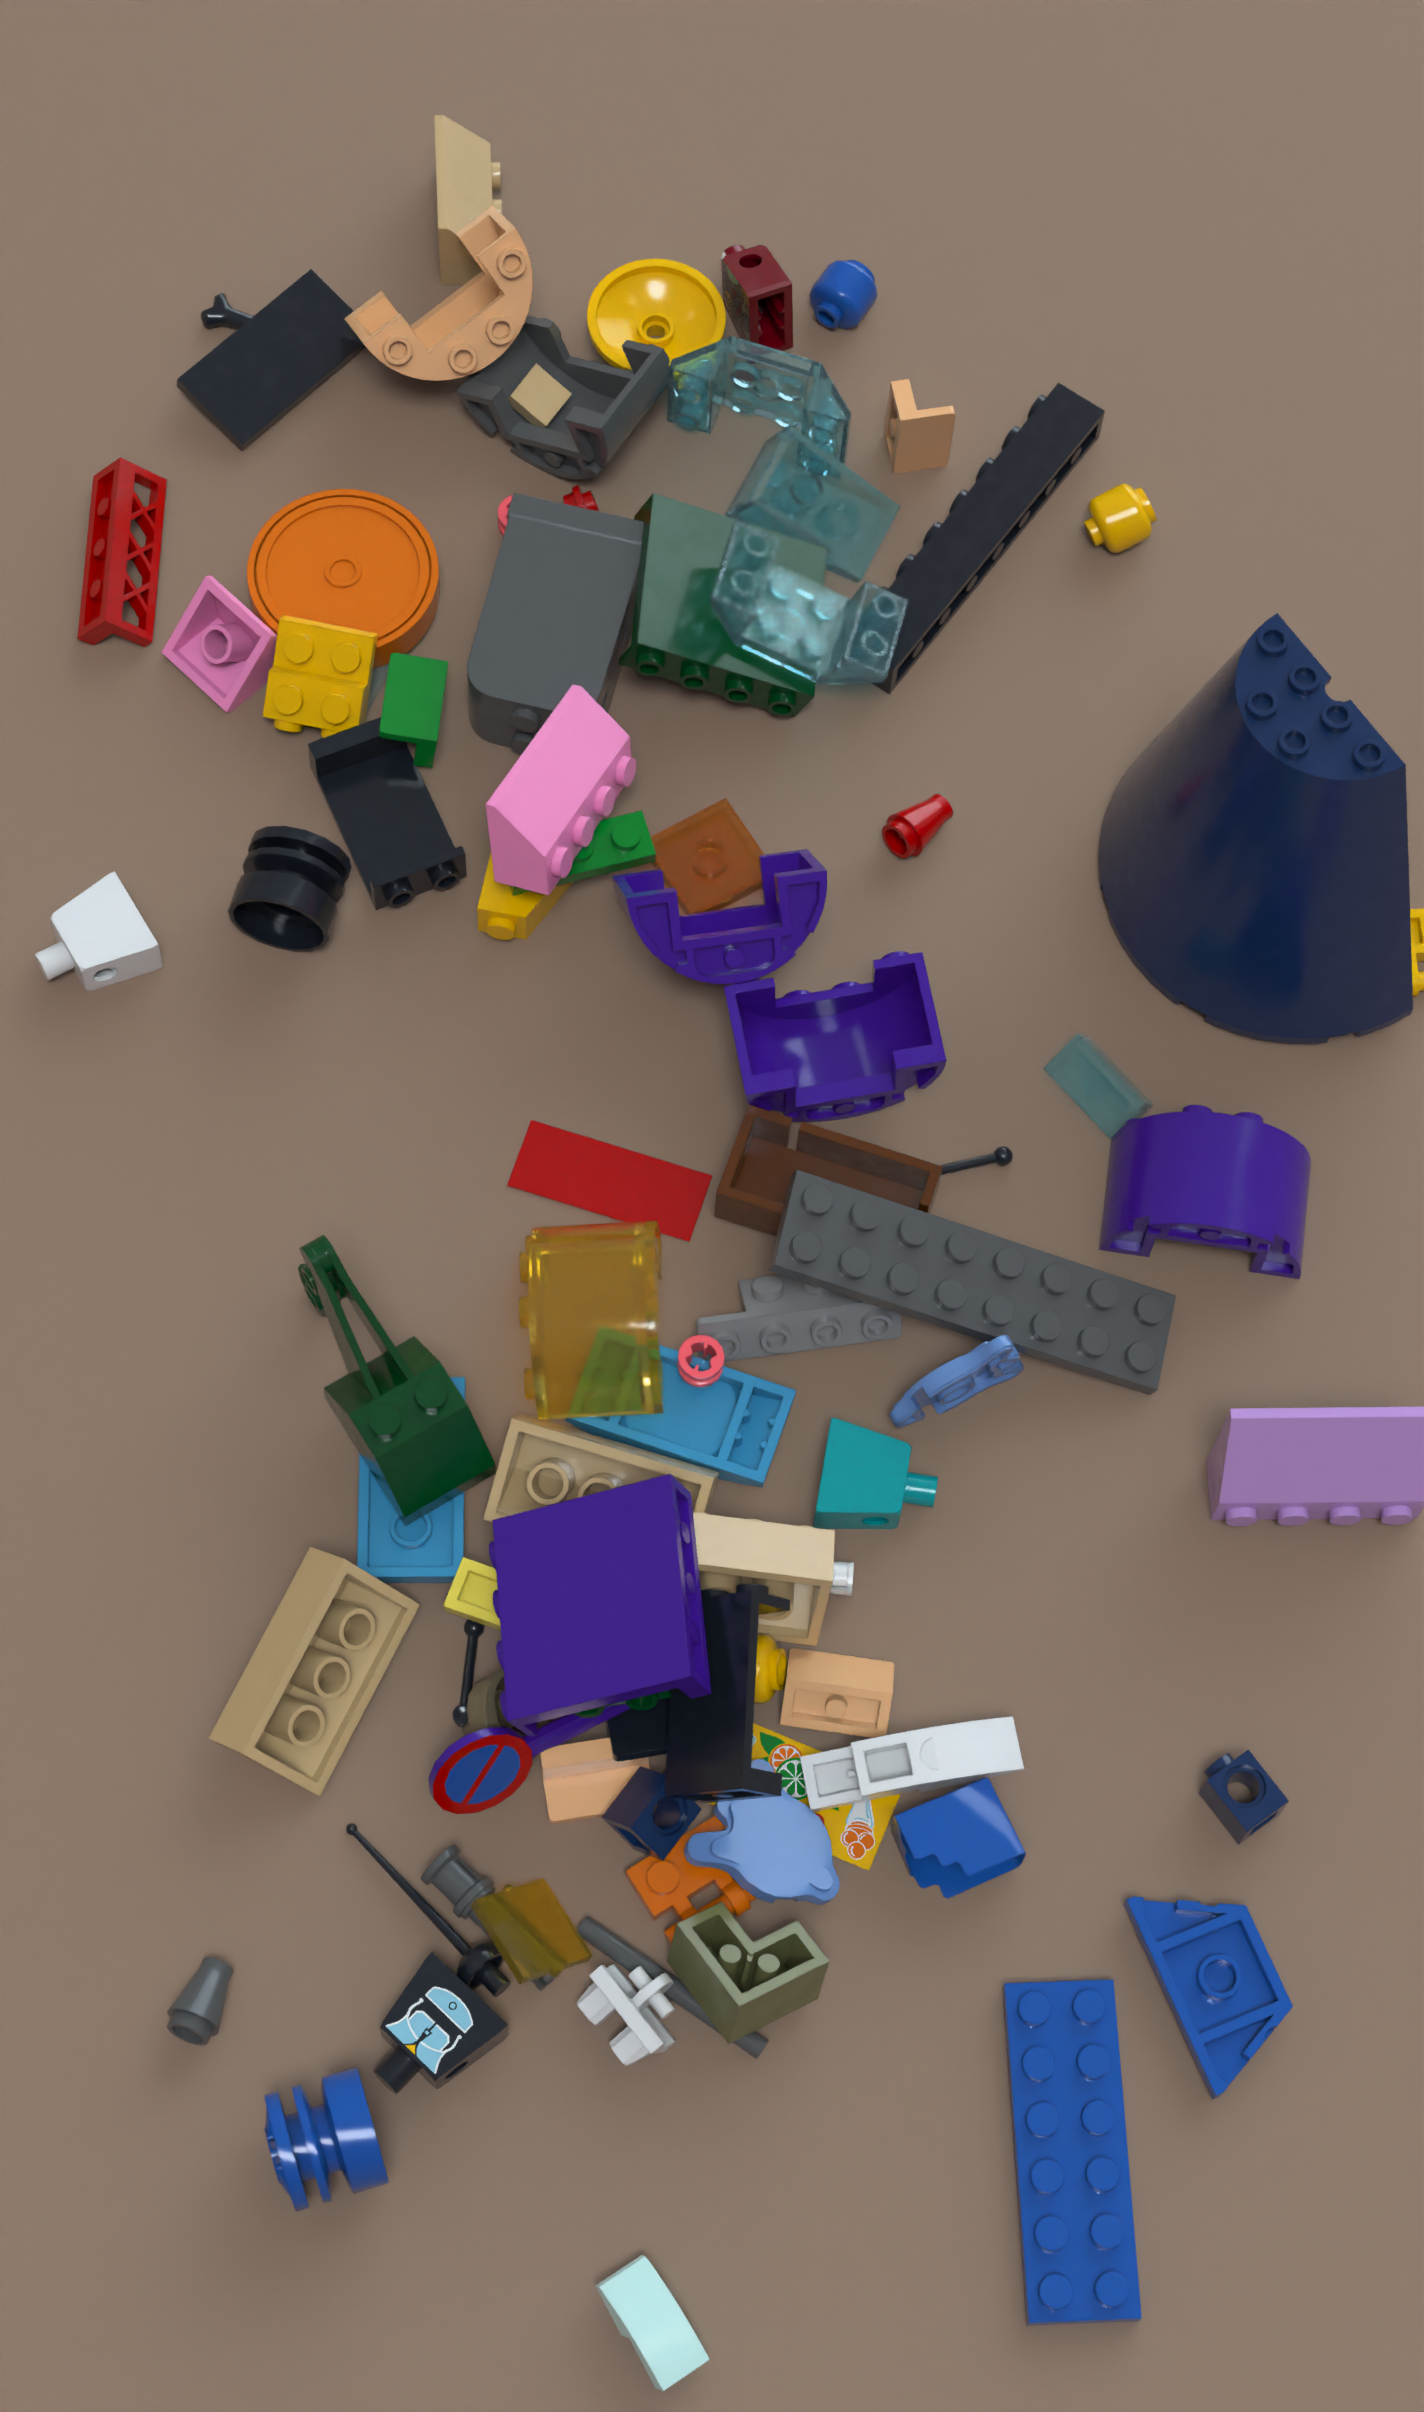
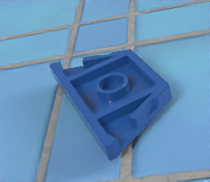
(1214, 1981)

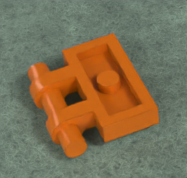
(673, 1881)

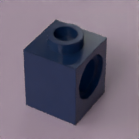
(1242, 1818)
(634, 1819)

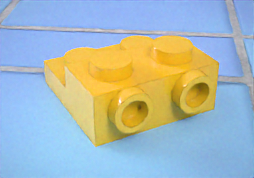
(319, 676)

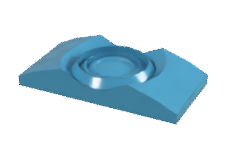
(718, 1426)

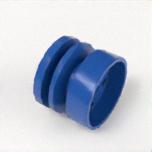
(324, 2139)

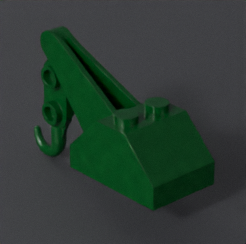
(397, 1406)

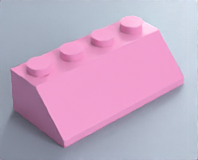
(558, 793)

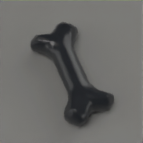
(223, 314)

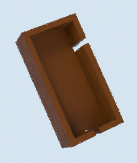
(761, 1168)

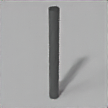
(631, 1958)

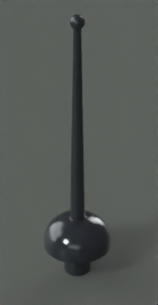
(479, 1963)

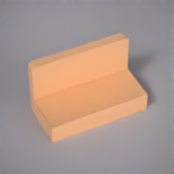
(915, 436)
(837, 1693)
(583, 1779)

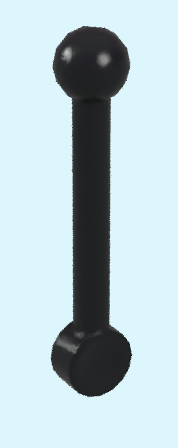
(1001, 1156)
(473, 1631)

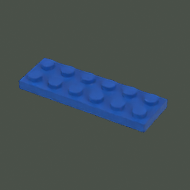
(1071, 2153)

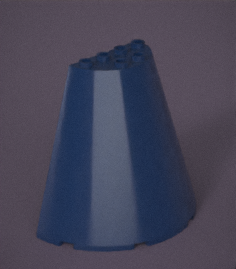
(1266, 854)

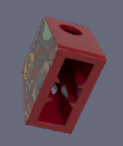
(755, 279)

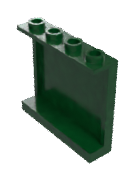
(675, 624)

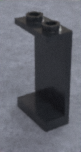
(385, 815)
(714, 1732)

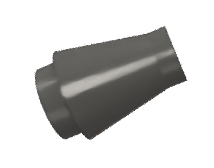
(200, 2005)

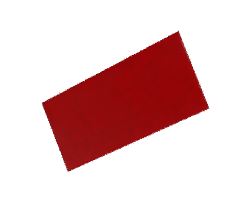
(609, 1180)

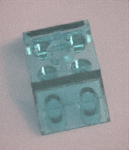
(761, 384)
(800, 620)

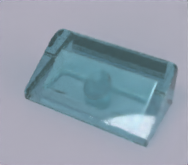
(1097, 1085)

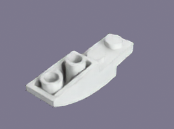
(912, 1762)

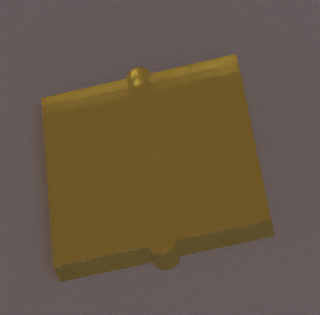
(531, 1930)

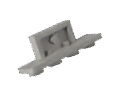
(794, 1317)

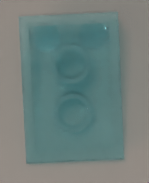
(815, 499)

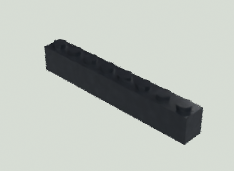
(989, 519)

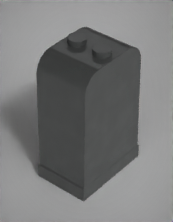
(552, 616)

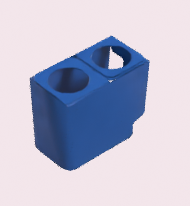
(958, 1839)

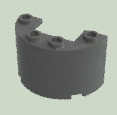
(593, 420)

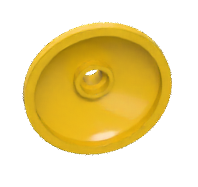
(654, 300)

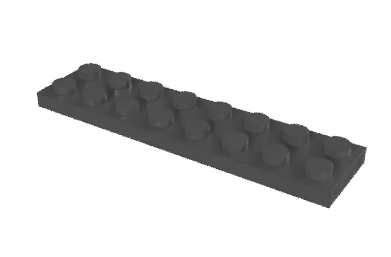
(972, 1282)

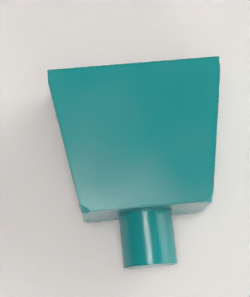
(867, 1480)

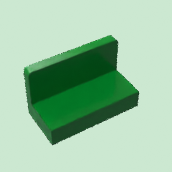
(414, 703)

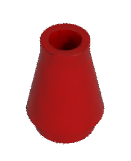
(915, 826)

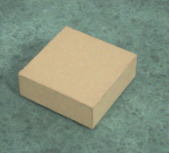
(538, 397)

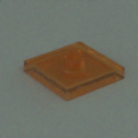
(709, 859)

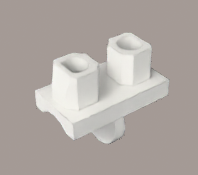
(615, 1993)

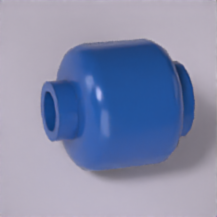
(843, 294)

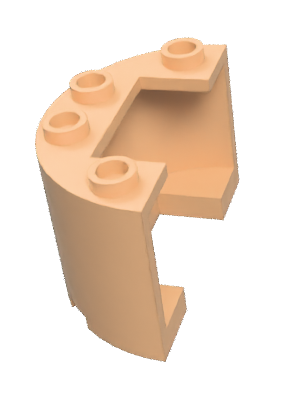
(470, 324)

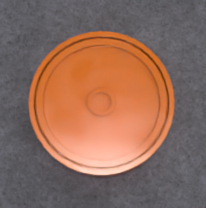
(347, 564)

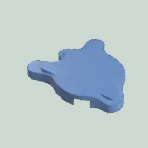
(959, 1380)
(770, 1848)

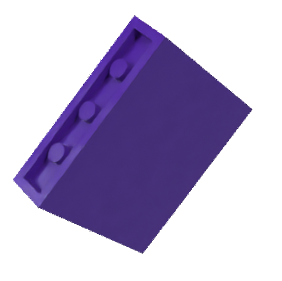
(599, 1602)

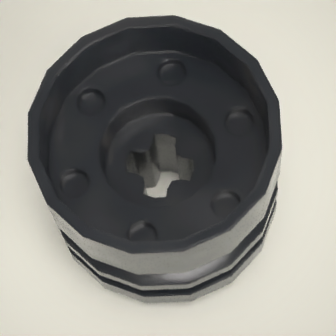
(290, 889)

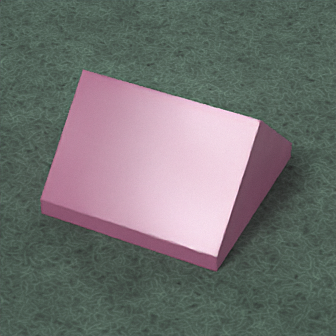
(222, 646)

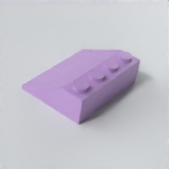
(1318, 1465)

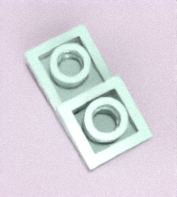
(652, 2322)

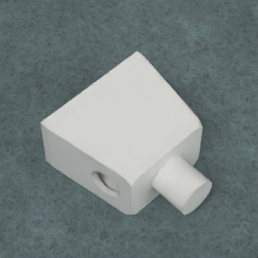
(100, 938)

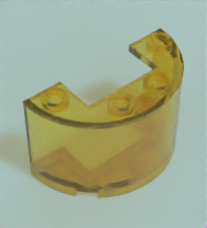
(593, 1319)

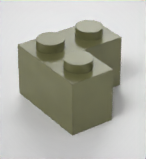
(745, 1981)

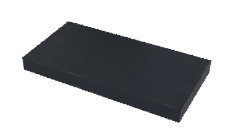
(273, 360)

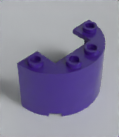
(730, 942)
(838, 1047)
(1208, 1184)

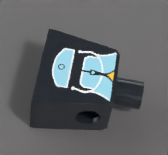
(436, 2029)

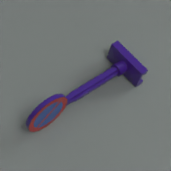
(496, 1761)

